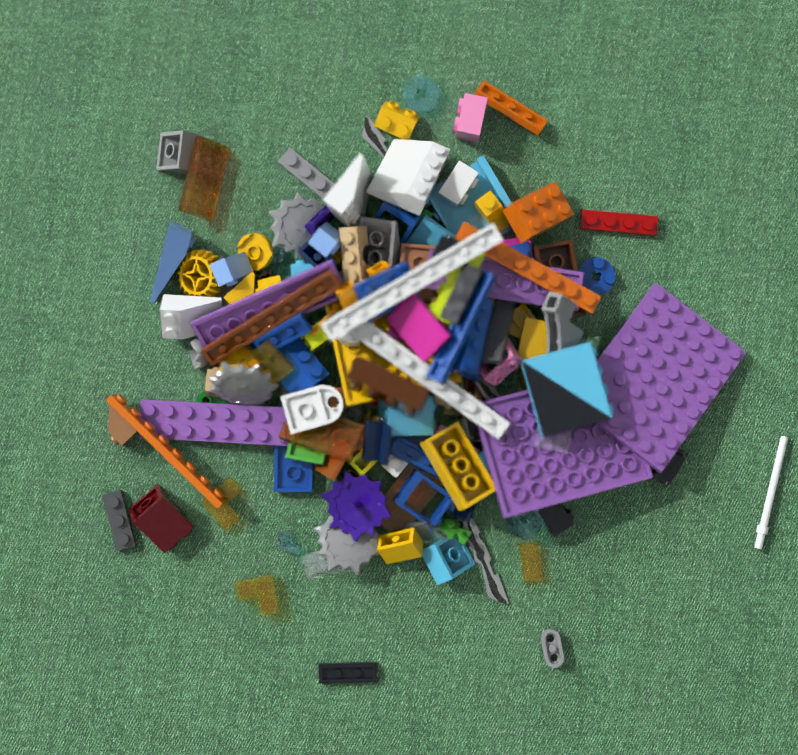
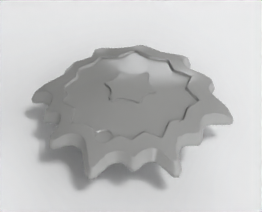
(290, 223)
(242, 385)
(342, 550)

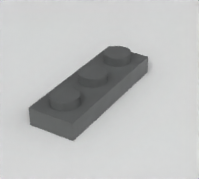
(119, 520)

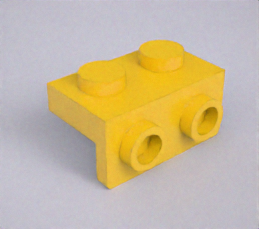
(396, 120)

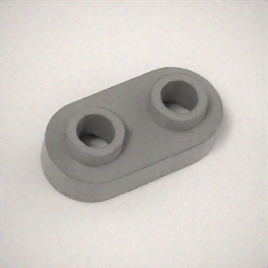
(552, 647)

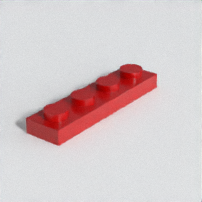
(618, 222)

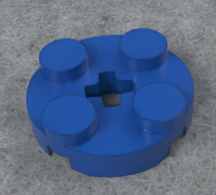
(599, 266)

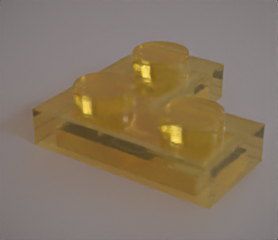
(225, 514)
(262, 589)

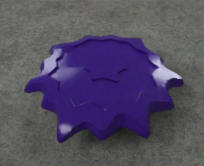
(356, 505)

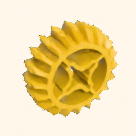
(193, 284)

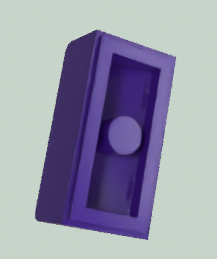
(318, 220)

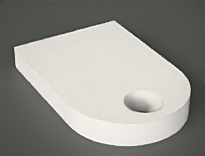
(310, 408)

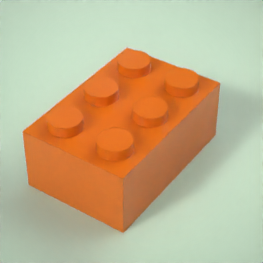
(538, 212)

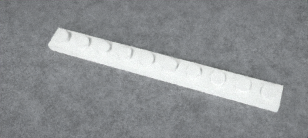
(411, 282)
(416, 369)

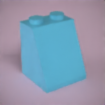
(406, 426)

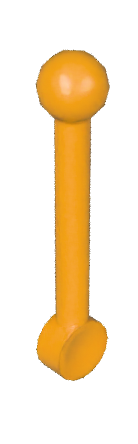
(334, 308)

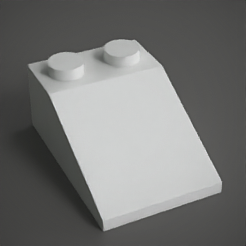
(180, 310)

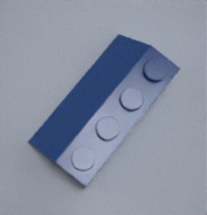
(469, 360)
(307, 369)

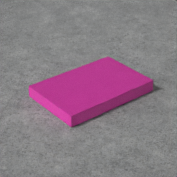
(419, 327)

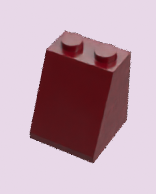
(160, 519)

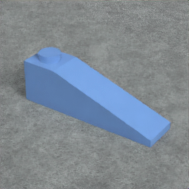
(175, 248)

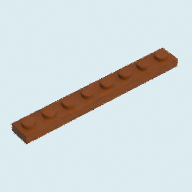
(271, 317)

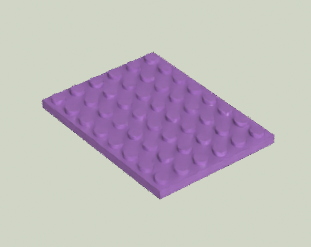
(663, 375)
(539, 478)

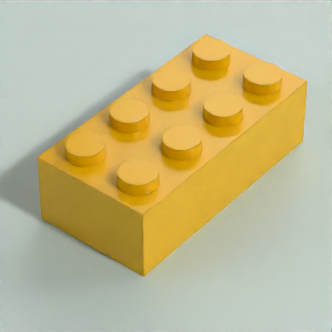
(458, 466)

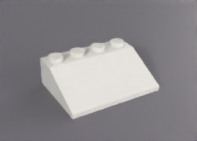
(409, 173)
(348, 196)

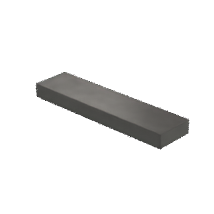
(498, 332)

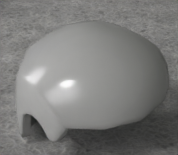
(197, 357)
(470, 429)

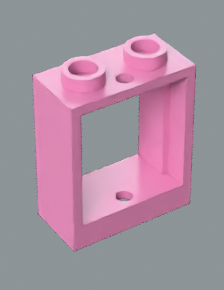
(502, 370)

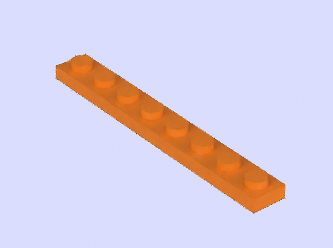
(535, 272)
(161, 444)

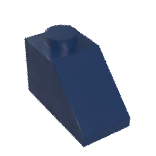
(314, 257)

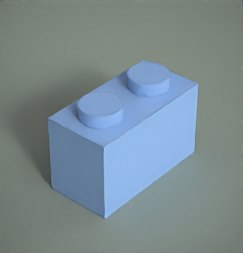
(326, 240)
(231, 269)

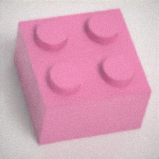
(471, 117)

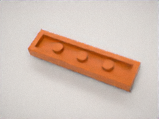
(511, 108)

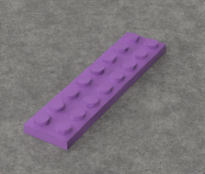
(511, 286)
(227, 318)
(215, 421)

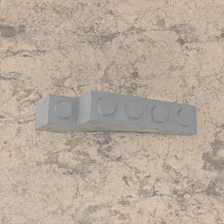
(559, 330)

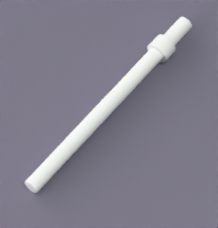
(762, 529)

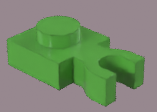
(453, 530)

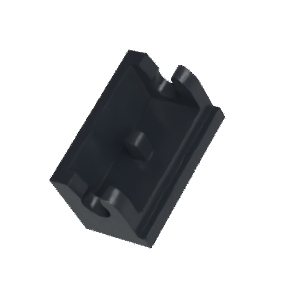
(671, 469)

